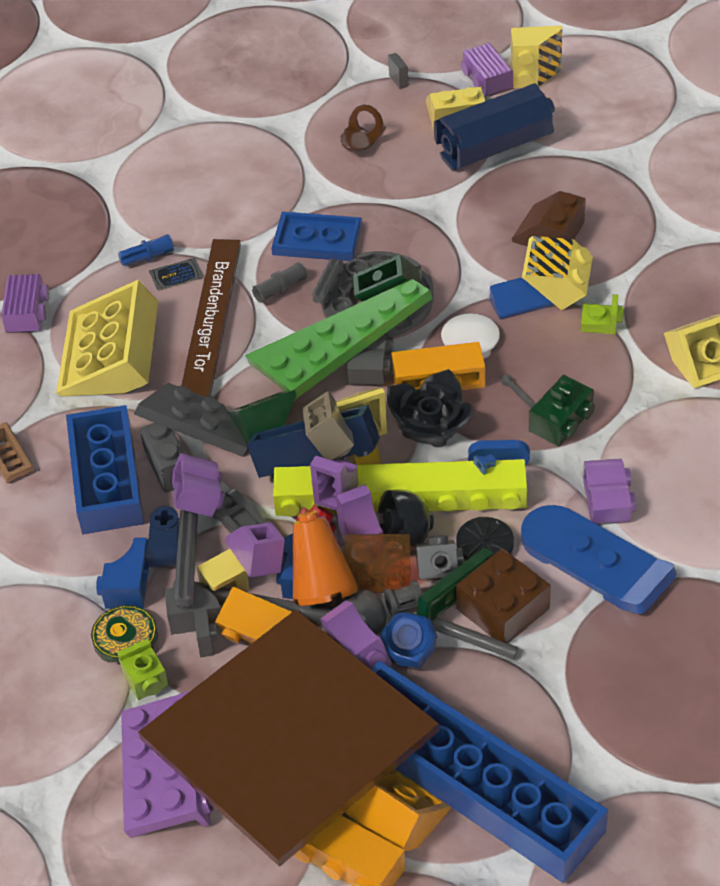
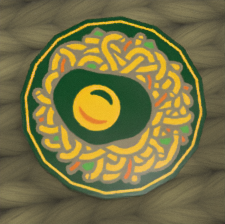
(120, 629)

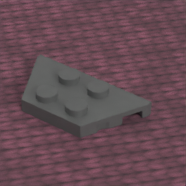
(193, 416)

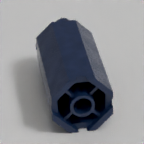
(494, 126)

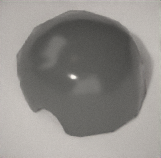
(369, 608)

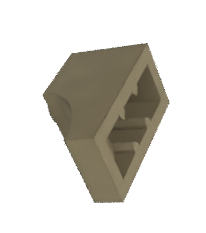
(327, 427)

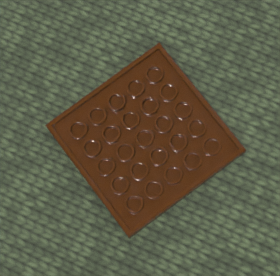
(288, 735)

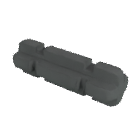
(327, 281)

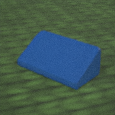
(516, 298)

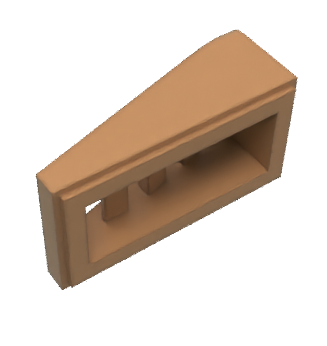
(7, 435)

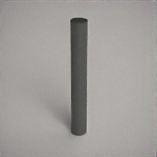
(475, 638)

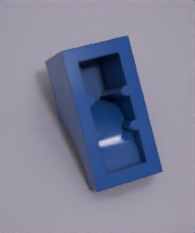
(126, 578)

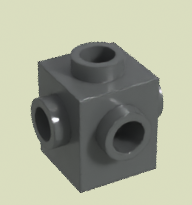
(429, 551)

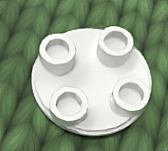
(471, 328)

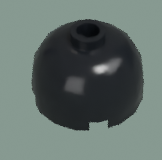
(405, 514)

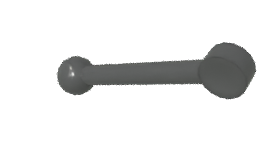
(507, 380)

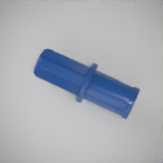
(146, 250)

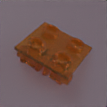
(379, 560)

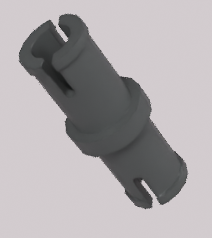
(279, 282)

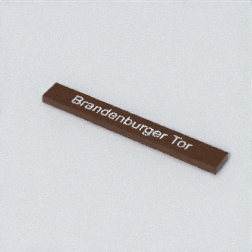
(211, 317)

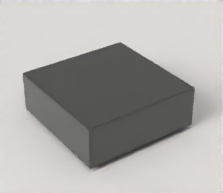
(398, 70)

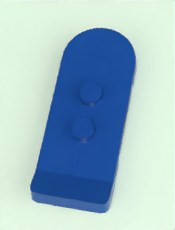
(596, 557)

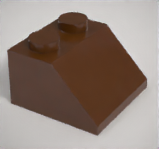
(554, 217)

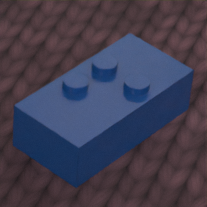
(104, 470)

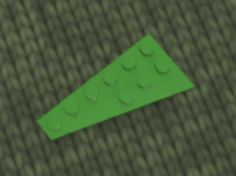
(321, 348)

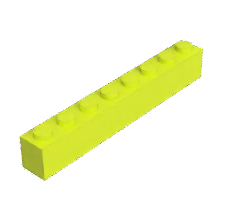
(440, 484)

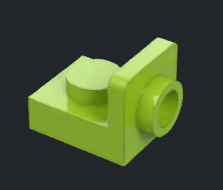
(602, 318)

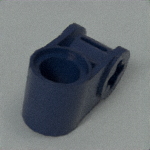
(163, 538)

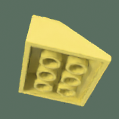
(109, 343)

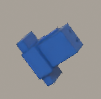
(485, 462)

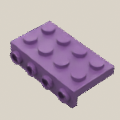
(152, 790)

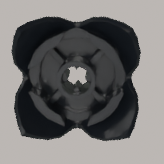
(432, 411)

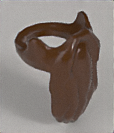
(358, 138)

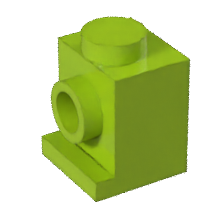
(142, 669)

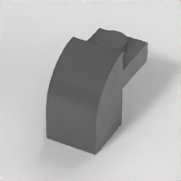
(197, 617)

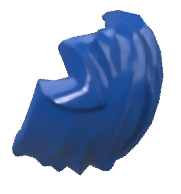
(409, 639)

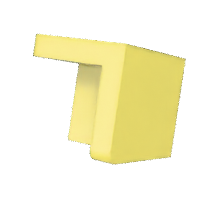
(223, 570)

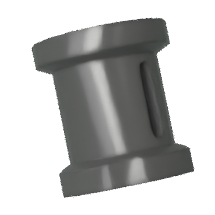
(402, 598)

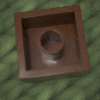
(503, 596)

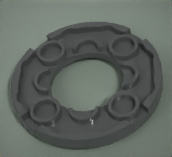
(340, 300)

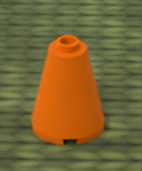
(318, 562)

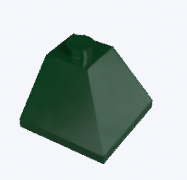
(263, 413)

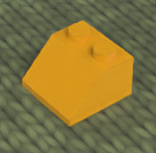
(399, 811)

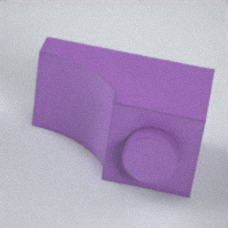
(331, 479)
(357, 512)
(353, 634)

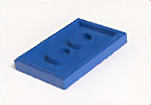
(317, 236)

